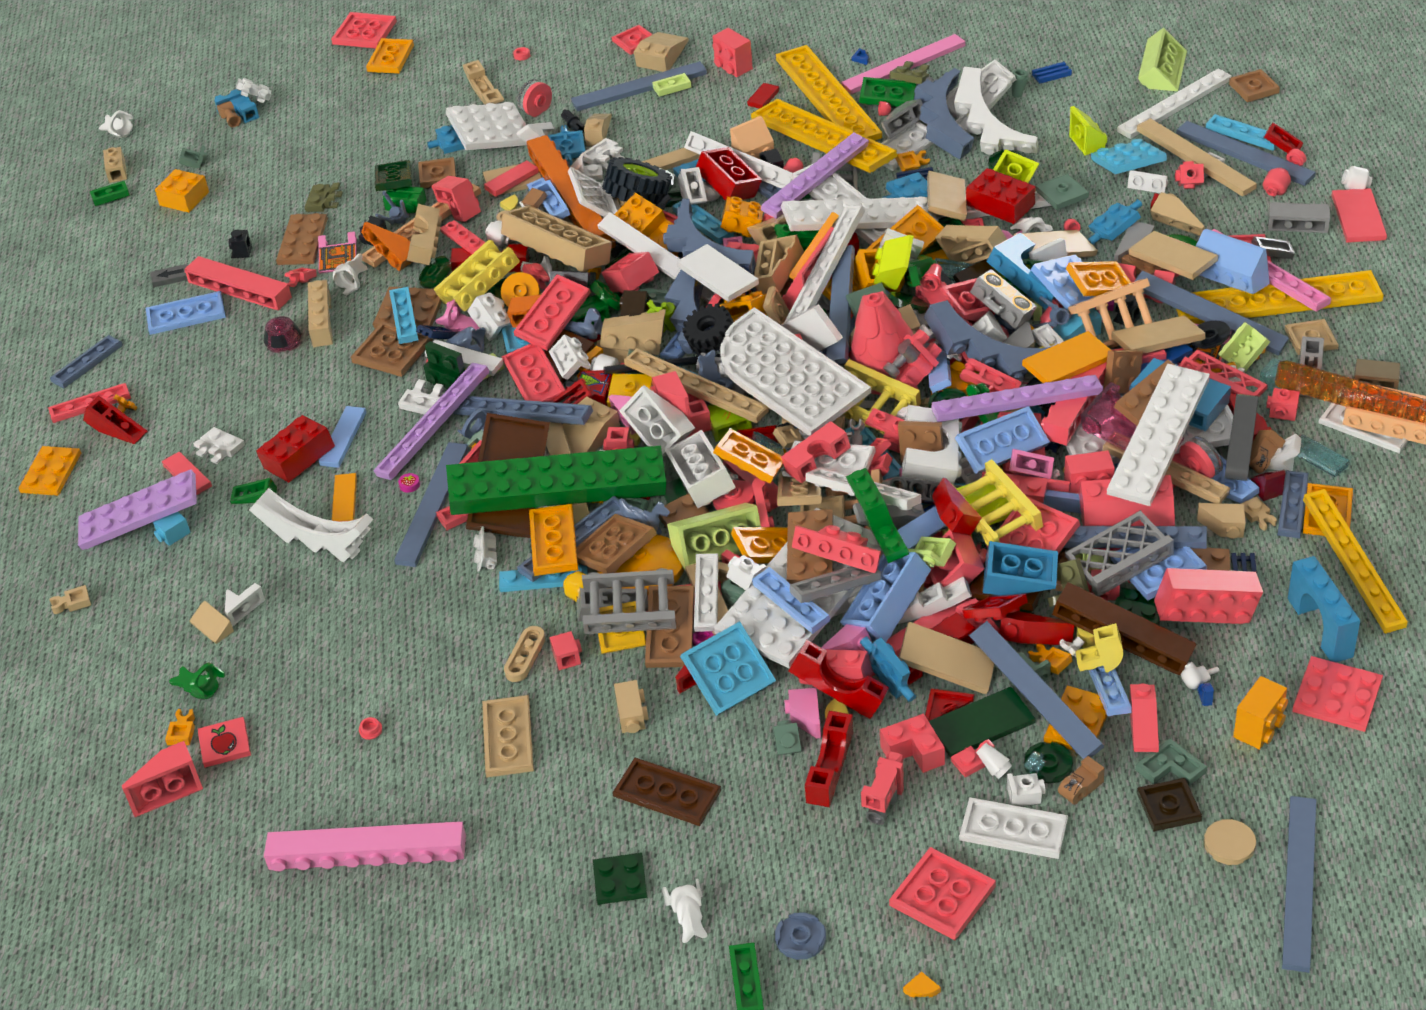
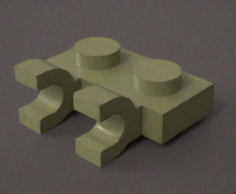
(905, 74)
(322, 197)
(1069, 572)

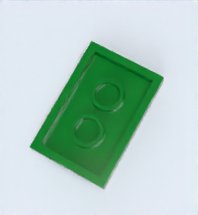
(886, 90)

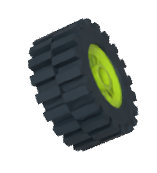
(630, 176)

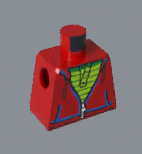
(598, 384)

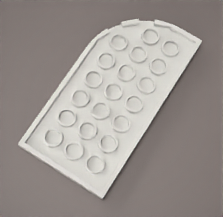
(788, 373)

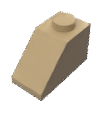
(1223, 519)

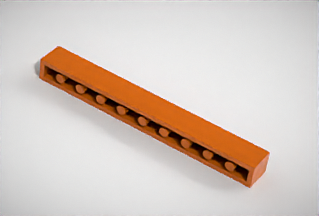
(555, 168)

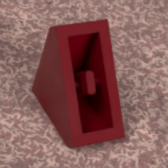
(1270, 484)

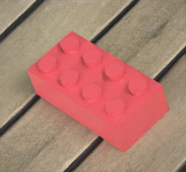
(1208, 596)

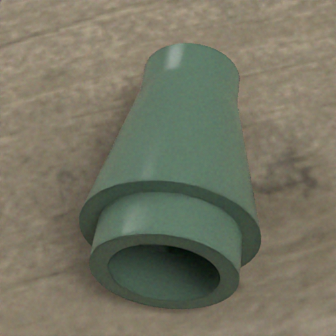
(1019, 85)

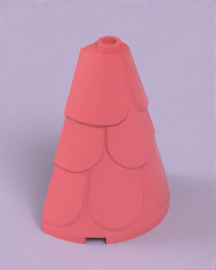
(878, 333)

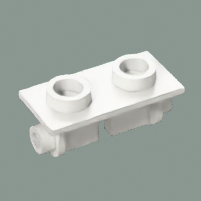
(1147, 181)
(486, 546)

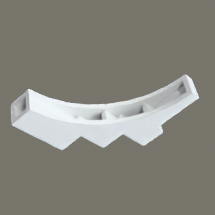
(981, 121)
(290, 522)

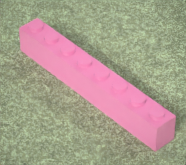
(365, 846)

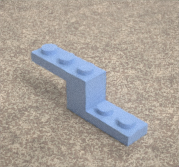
(553, 203)

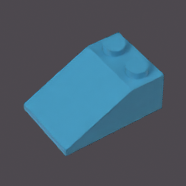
(1018, 569)

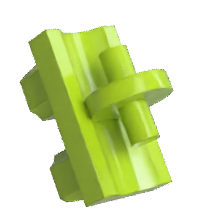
(670, 308)

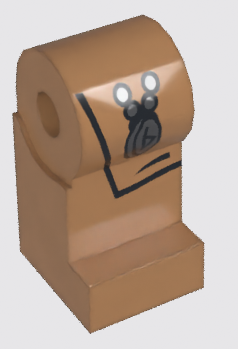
(1264, 448)
(1082, 781)

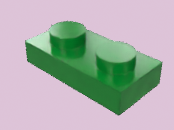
(109, 193)

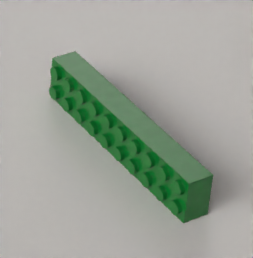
(555, 480)

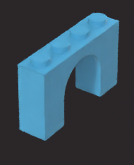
(1008, 260)
(1211, 404)
(1312, 590)

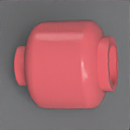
(1276, 181)

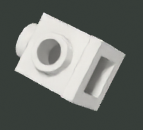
(743, 570)
(1025, 789)

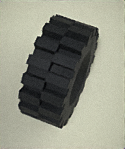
(708, 340)

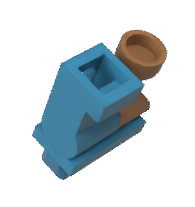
(235, 103)

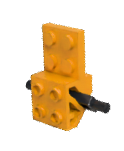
(645, 218)

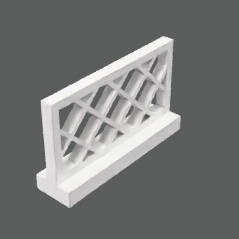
(591, 194)

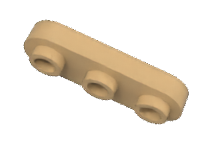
(524, 646)

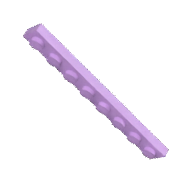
(816, 174)
(1016, 398)
(431, 421)

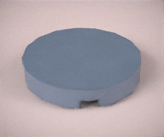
(800, 936)

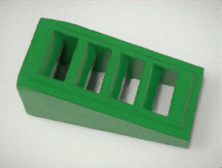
(256, 488)

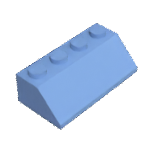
(1238, 263)
(884, 602)

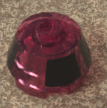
(281, 334)

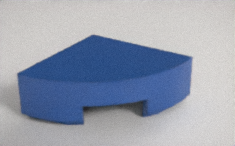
(860, 57)
(1206, 693)

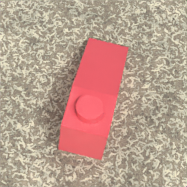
(1144, 718)

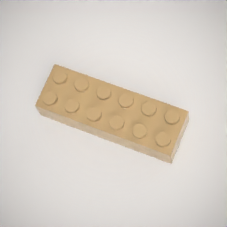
(556, 238)

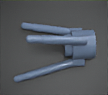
(396, 214)
(1057, 314)

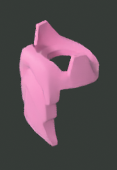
(455, 321)

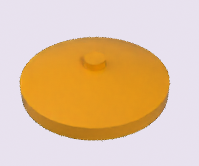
(653, 556)

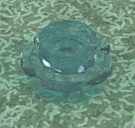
(1035, 762)

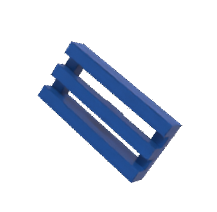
(1051, 72)

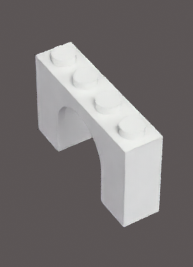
(937, 464)

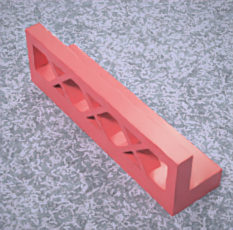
(1228, 372)

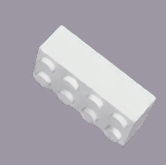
(700, 469)

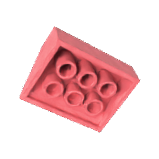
(798, 283)
(1106, 510)

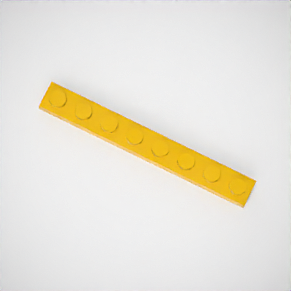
(1355, 561)

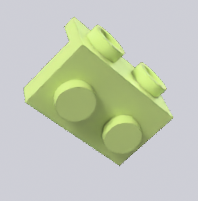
(1244, 346)
(934, 550)

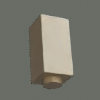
(114, 164)
(629, 706)

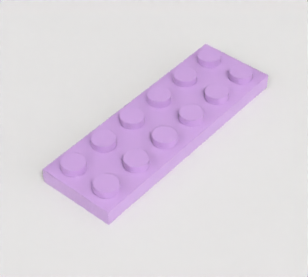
(137, 509)

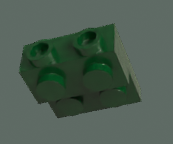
(443, 365)
(1137, 604)

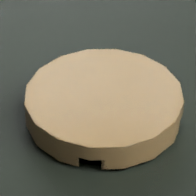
(1230, 841)

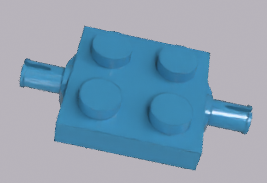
(447, 140)
(569, 143)
(908, 187)
(1114, 221)
(889, 667)

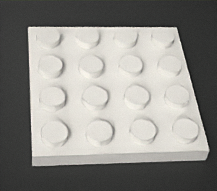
(487, 125)

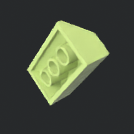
(1162, 62)
(710, 532)

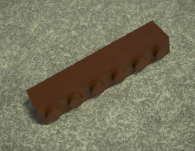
(1137, 633)

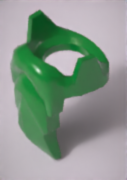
(196, 684)

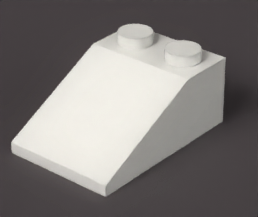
(656, 419)

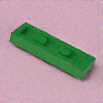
(746, 977)

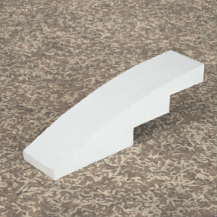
(937, 599)

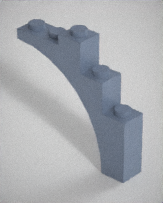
(941, 126)
(687, 239)
(686, 296)
(958, 336)

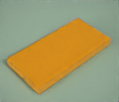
(1067, 358)
(553, 540)

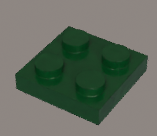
(619, 878)

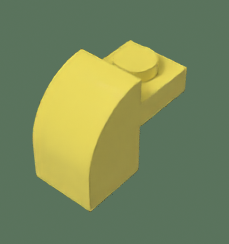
(1106, 652)

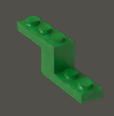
(917, 269)
(877, 515)

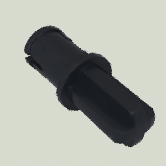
(572, 121)

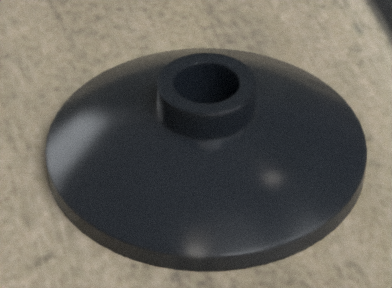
(1215, 334)

